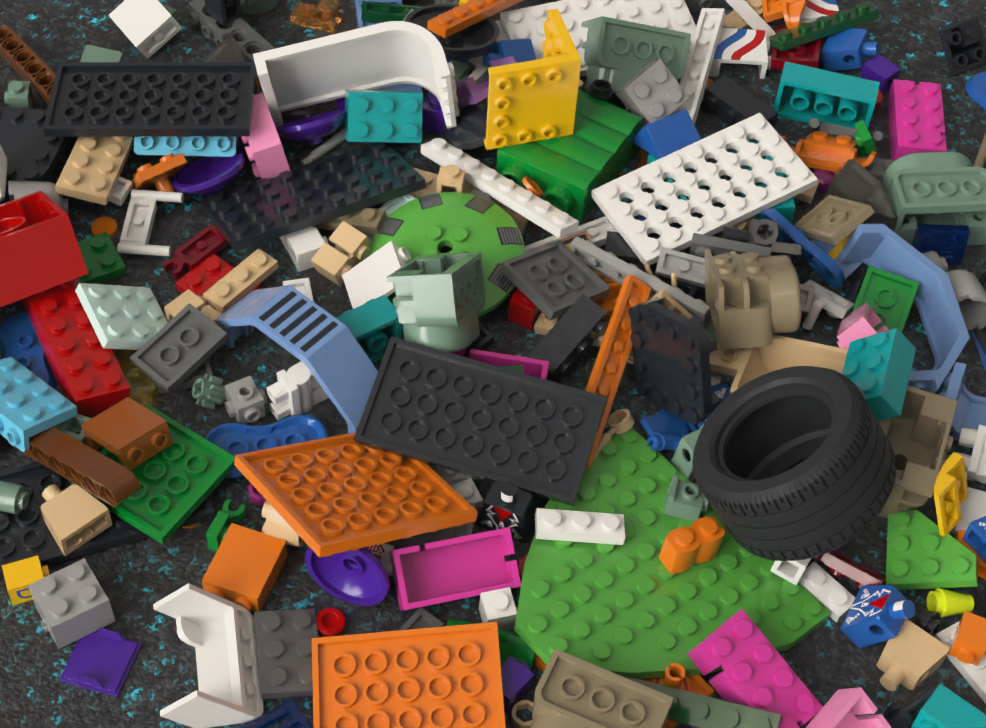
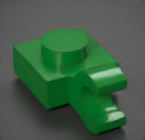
(864, 139)
(222, 523)

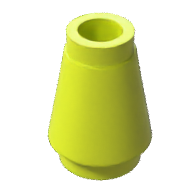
(949, 602)

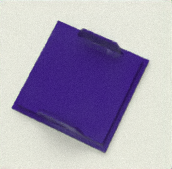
(101, 662)

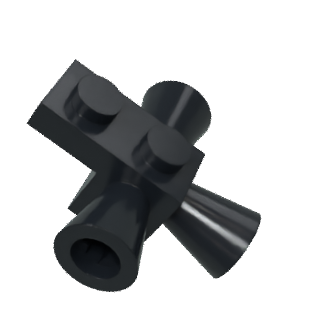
(763, 233)

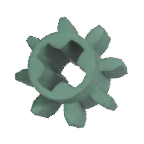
(209, 391)

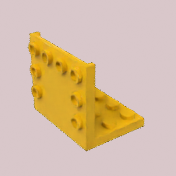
(535, 96)

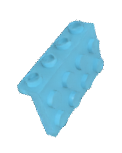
(190, 146)
(28, 404)

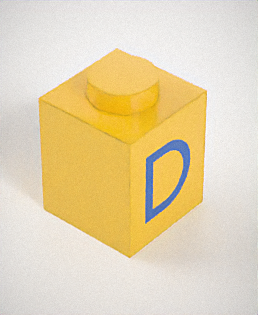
(20, 575)

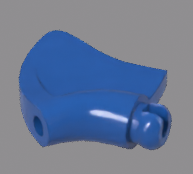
(664, 430)

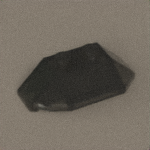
(857, 184)

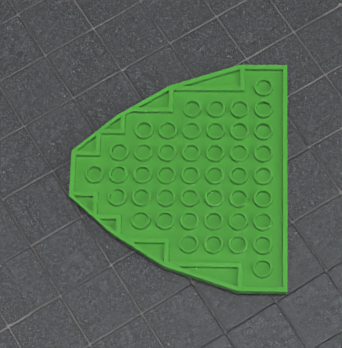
(620, 600)

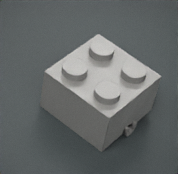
(652, 93)
(71, 603)

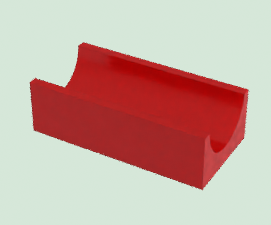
(36, 248)

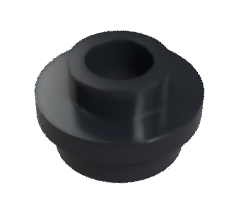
(600, 90)
(929, 622)

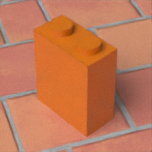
(245, 567)

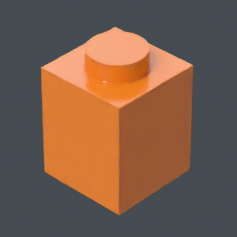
(969, 639)

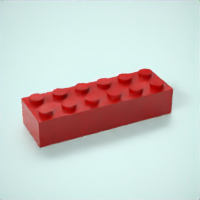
(81, 366)

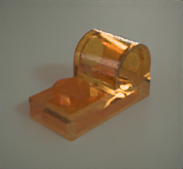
(324, 16)

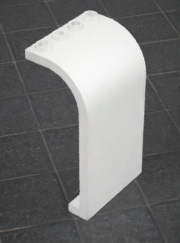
(359, 61)

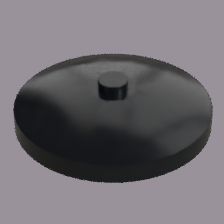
(466, 44)
(470, 126)

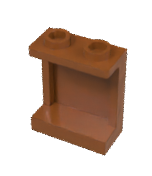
(128, 432)

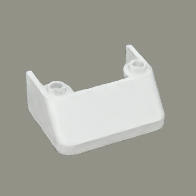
(224, 659)

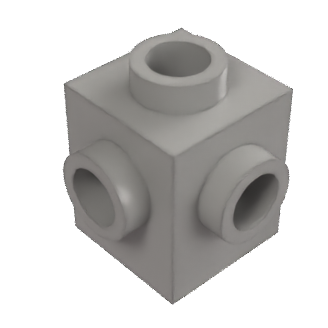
(245, 401)

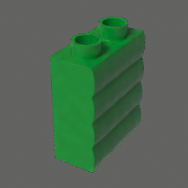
(576, 163)

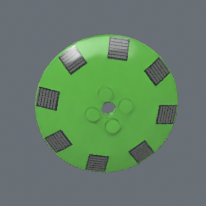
(465, 225)

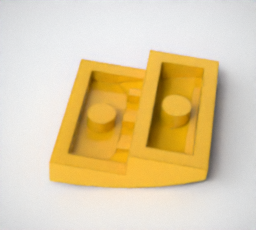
(950, 493)

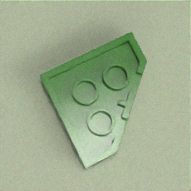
(924, 558)

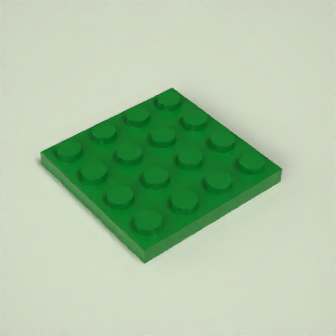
(172, 482)

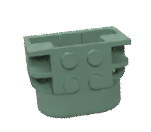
(622, 48)
(938, 191)
(440, 299)

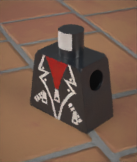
(510, 508)

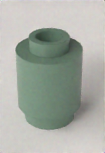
(13, 497)

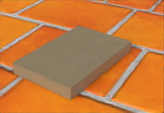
(834, 219)

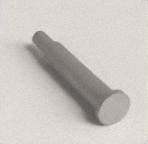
(324, 148)

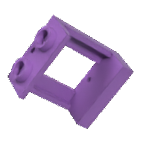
(467, 89)

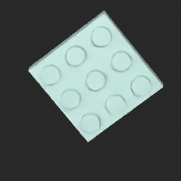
(121, 314)

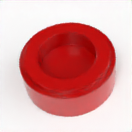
(330, 622)

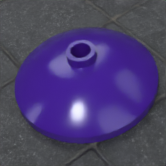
(312, 128)
(208, 174)
(350, 576)

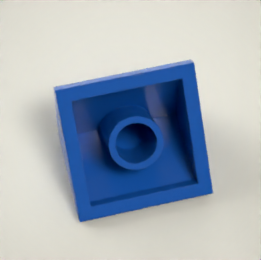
(667, 135)

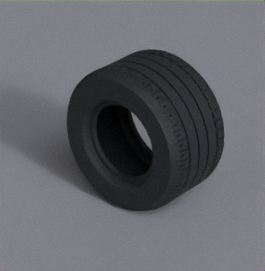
(771, 428)

